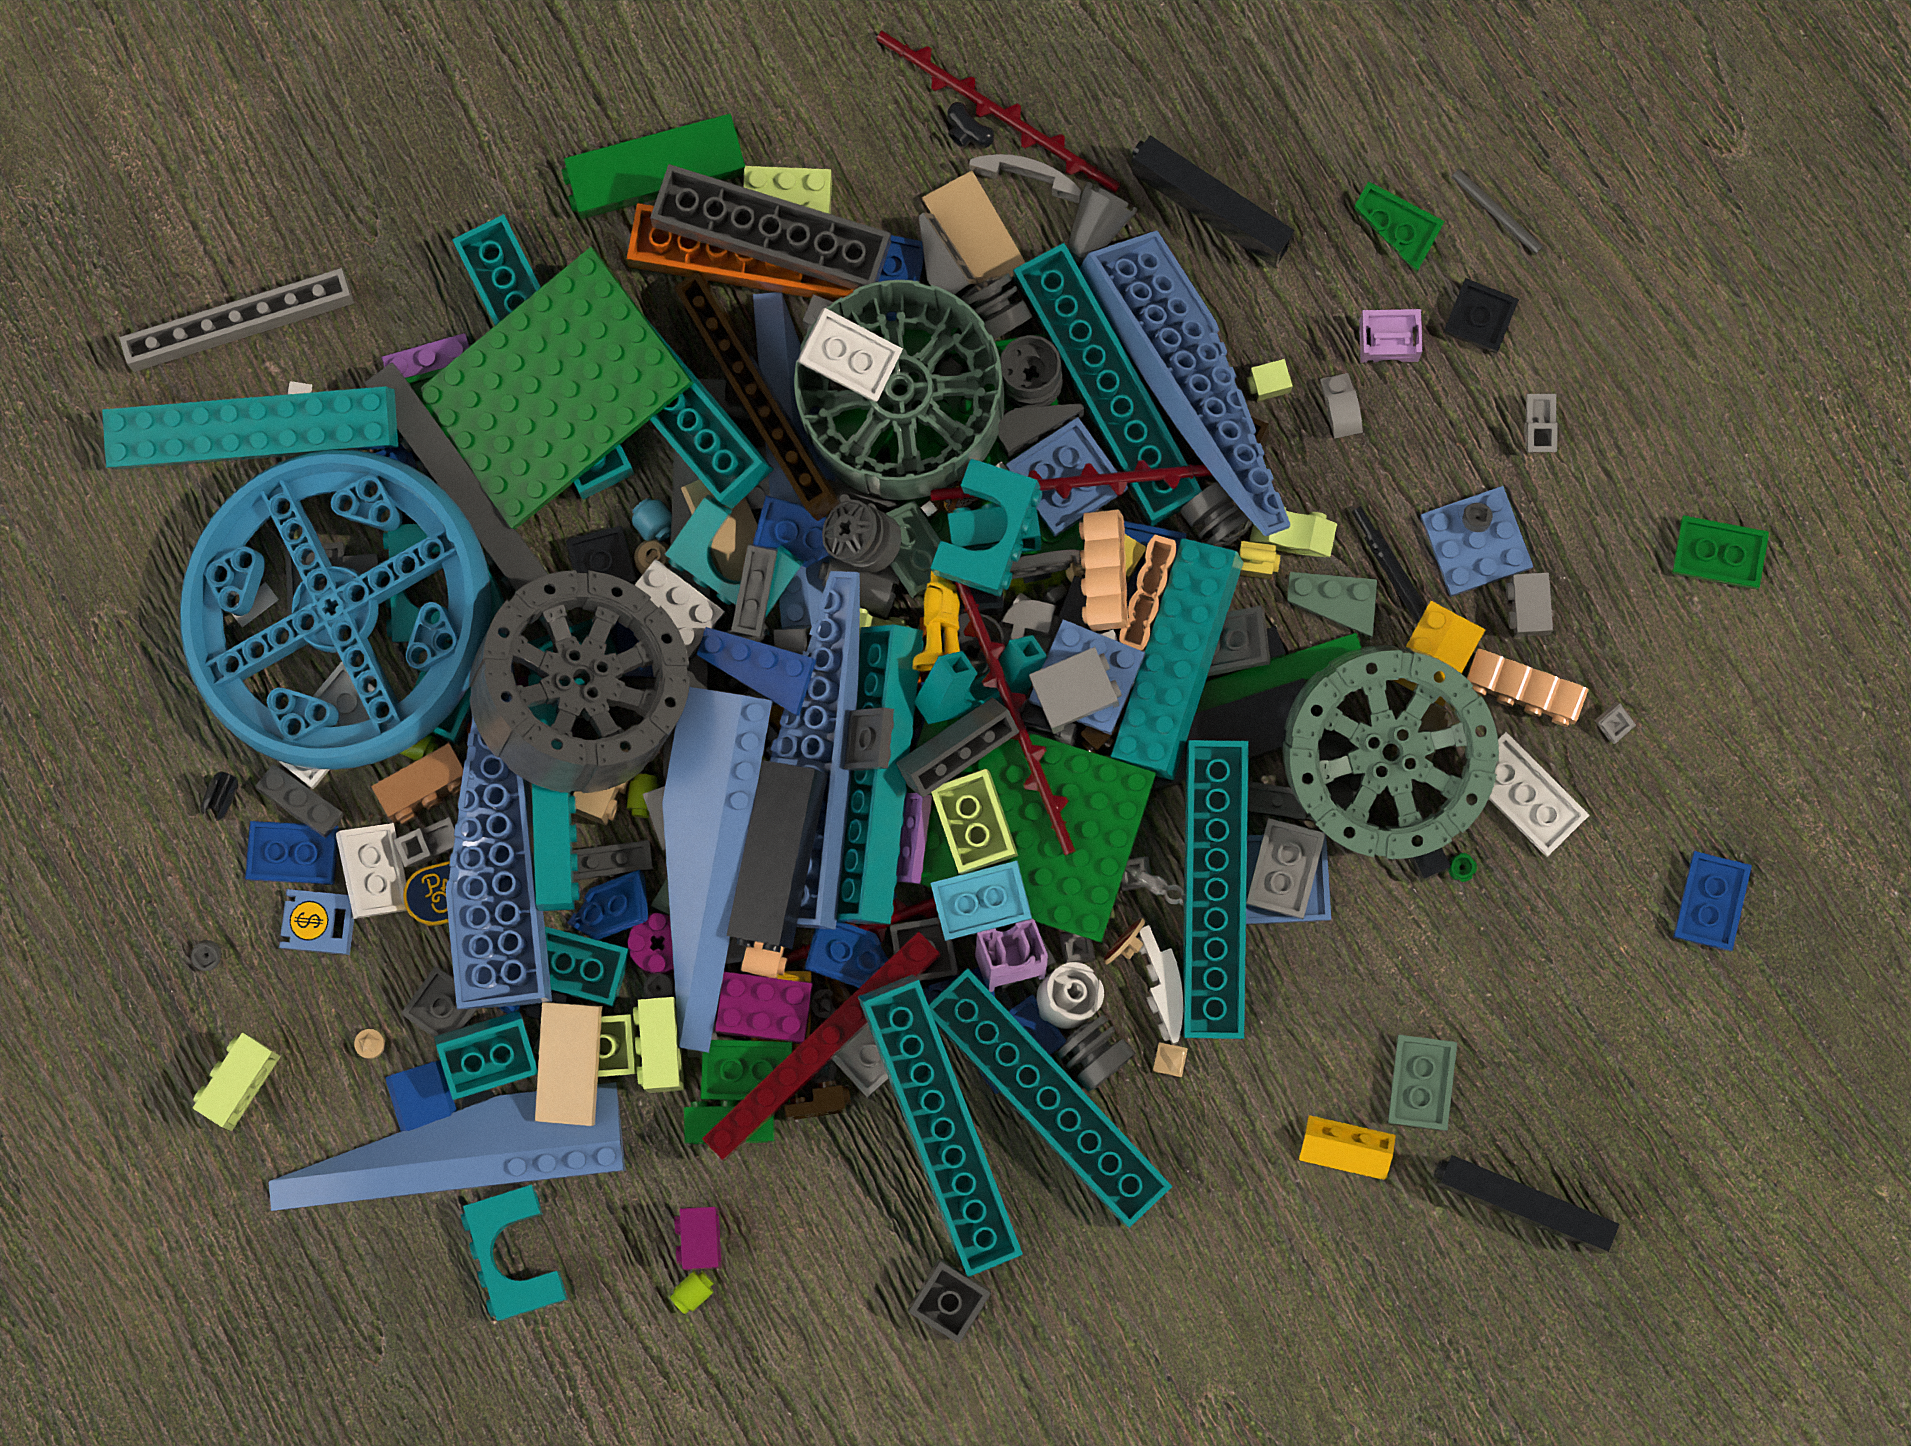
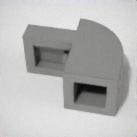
(1028, 617)

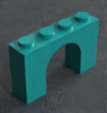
(693, 553)
(991, 568)
(402, 609)
(950, 684)
(486, 1221)

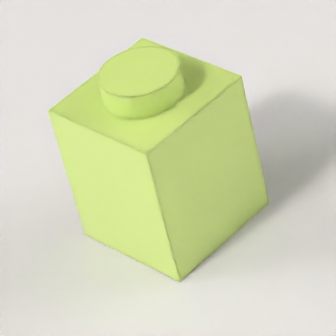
(1269, 380)

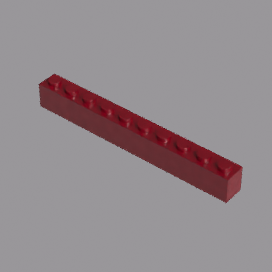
(813, 1052)

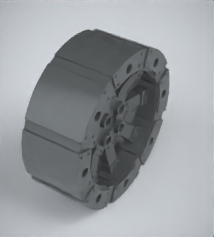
(525, 741)

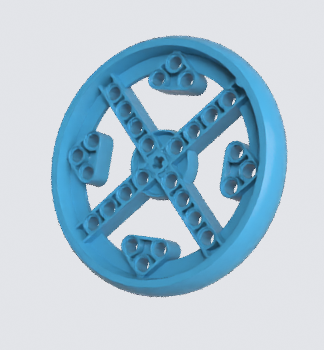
(223, 548)

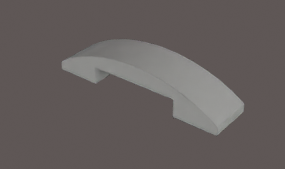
(991, 164)

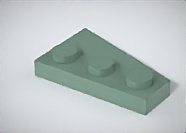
(1337, 598)

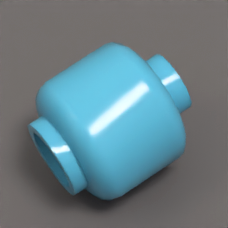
(652, 520)

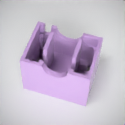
(1391, 335)
(1011, 954)

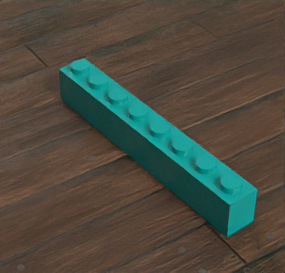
(553, 834)

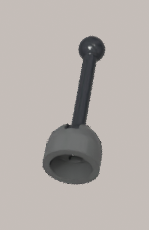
(1065, 736)

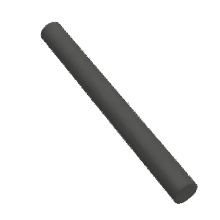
(1494, 209)

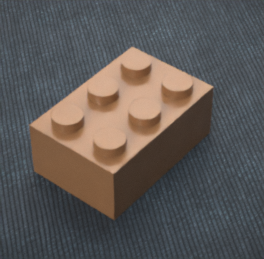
(420, 785)

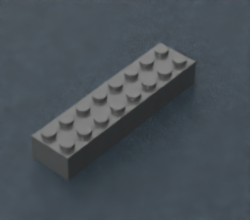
(770, 229)

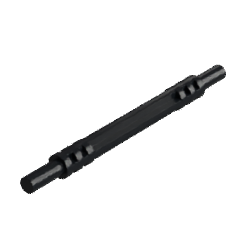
(1391, 566)

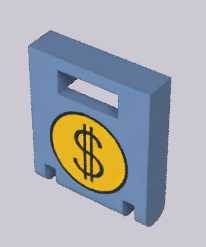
(311, 922)

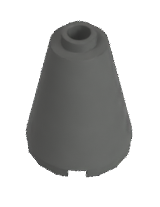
(1097, 221)
(875, 588)

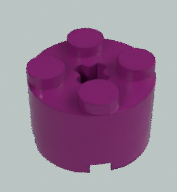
(641, 945)

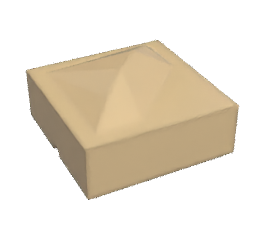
(1170, 1060)

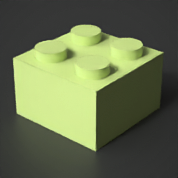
(617, 1046)

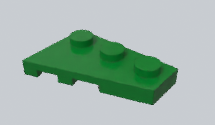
(1399, 223)

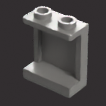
(1075, 688)

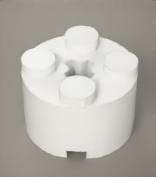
(1069, 995)

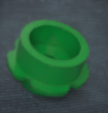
(1462, 859)

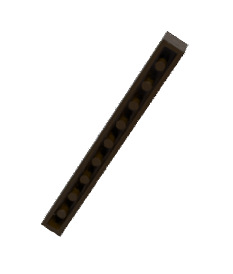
(757, 396)

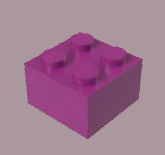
(699, 1238)

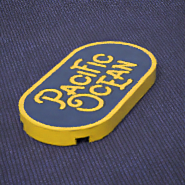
(426, 894)

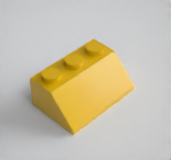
(1445, 638)

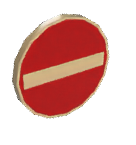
(1127, 943)

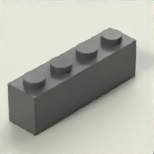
(957, 747)

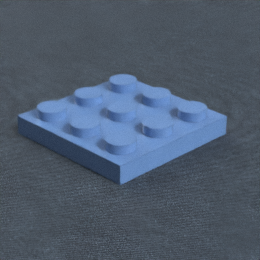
(1065, 456)
(1476, 558)
(1122, 660)
(1318, 905)

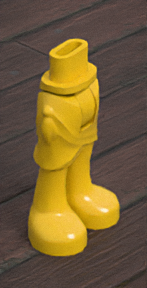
(940, 612)

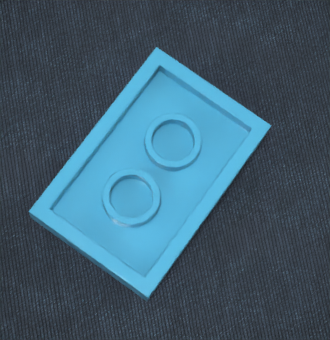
(981, 900)

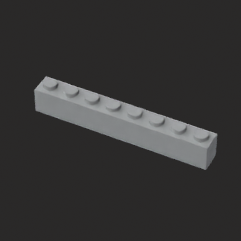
(236, 320)

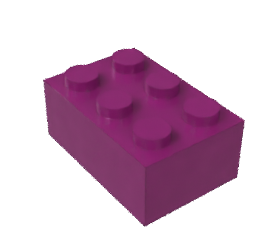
(764, 1008)

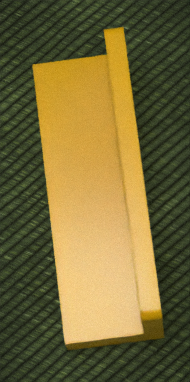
(1347, 1147)

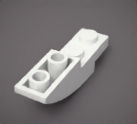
(1168, 995)

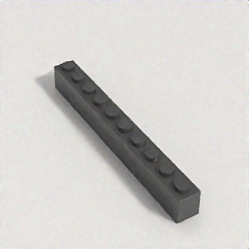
(442, 460)

